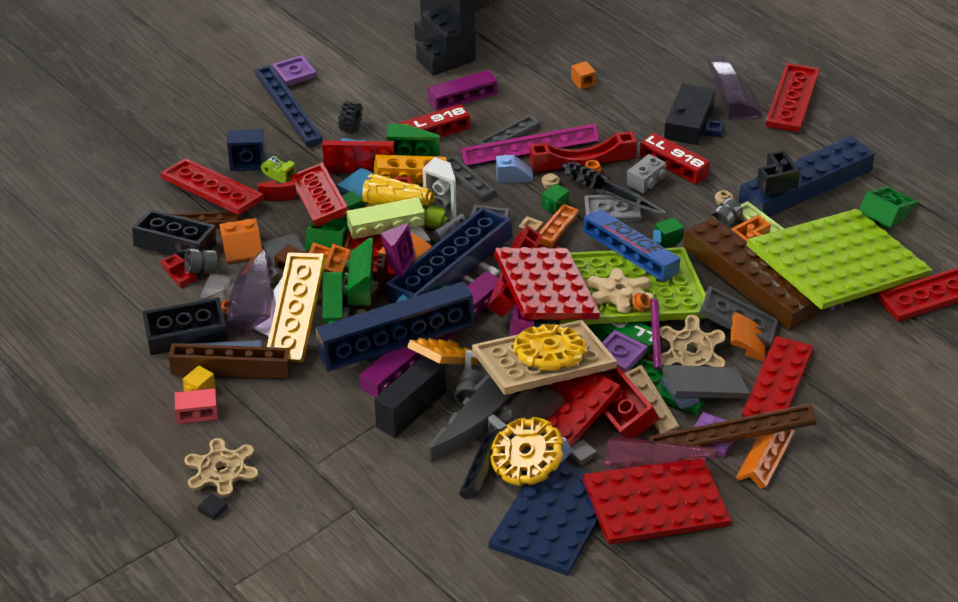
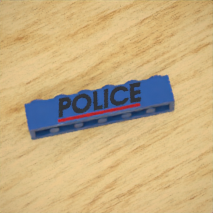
(631, 245)

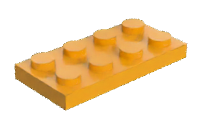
(441, 351)

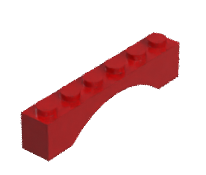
(616, 148)
(502, 298)

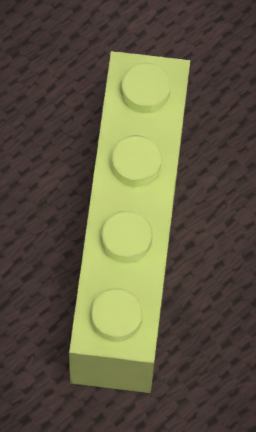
(383, 217)

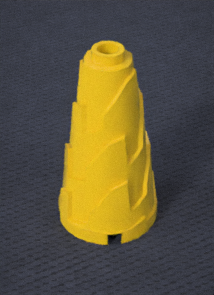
(387, 190)

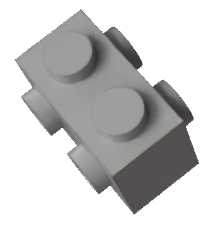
(646, 173)

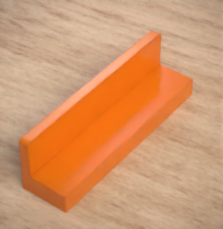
(765, 457)

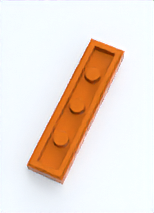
(557, 225)

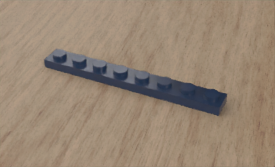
(289, 106)

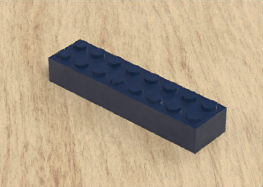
(818, 174)
(453, 255)
(394, 326)

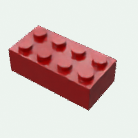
(630, 410)

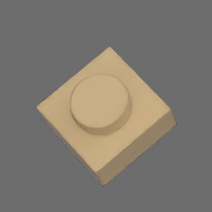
(533, 223)

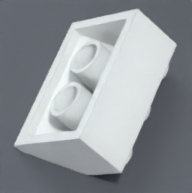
(441, 180)

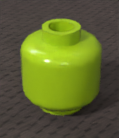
(434, 217)

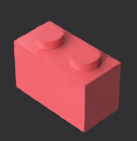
(196, 406)

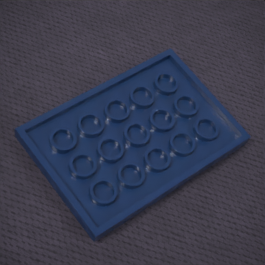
(549, 521)

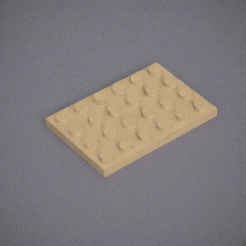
(514, 376)

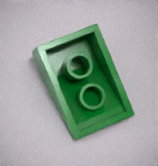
(413, 141)
(887, 206)
(331, 233)

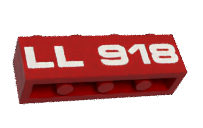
(442, 122)
(677, 159)

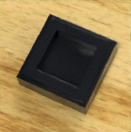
(212, 506)

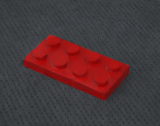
(353, 155)

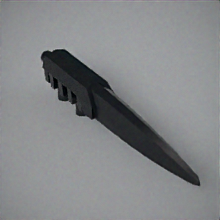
(604, 185)

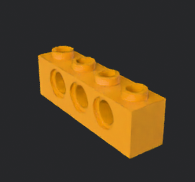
(402, 166)

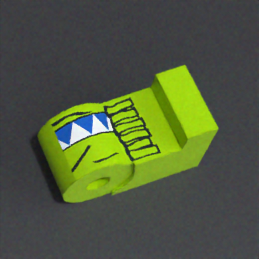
(278, 169)

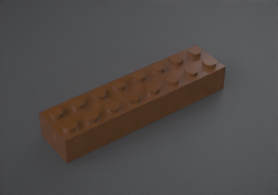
(747, 272)

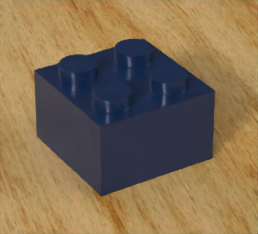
(246, 149)

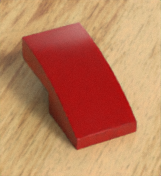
(277, 192)
(175, 268)

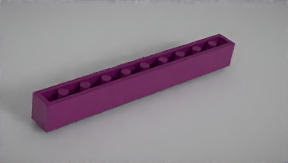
(395, 363)

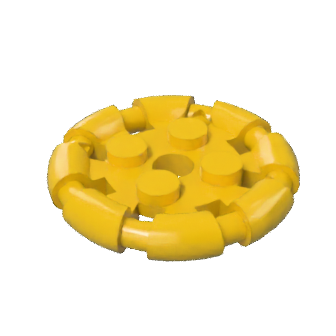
(547, 349)
(534, 459)

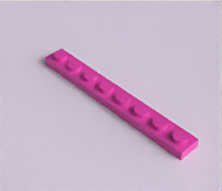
(520, 146)

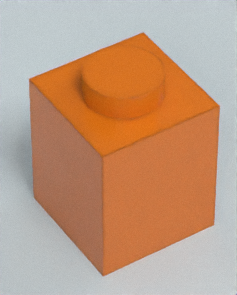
(583, 75)

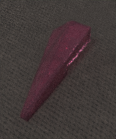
(637, 451)

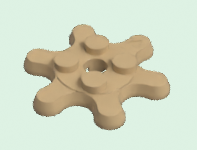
(618, 289)
(692, 336)
(221, 457)

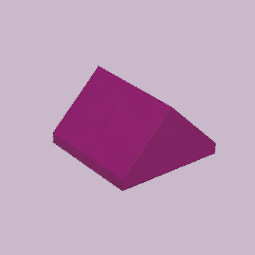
(399, 248)

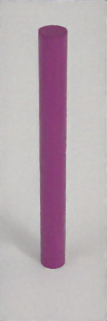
(656, 334)

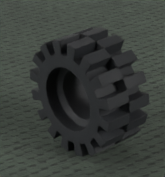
(350, 117)

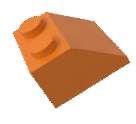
(240, 240)

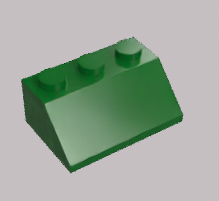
(360, 274)

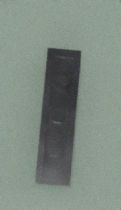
(479, 467)

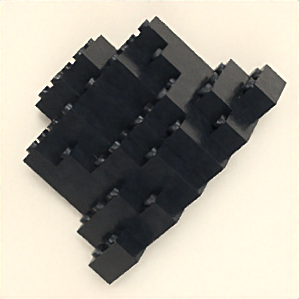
(446, 33)

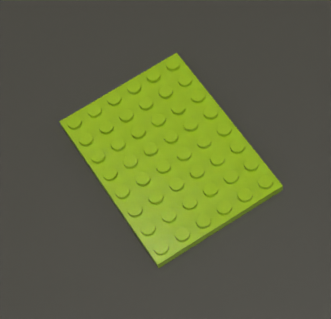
(839, 258)
(676, 296)

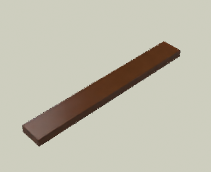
(741, 428)

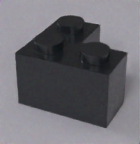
(779, 174)

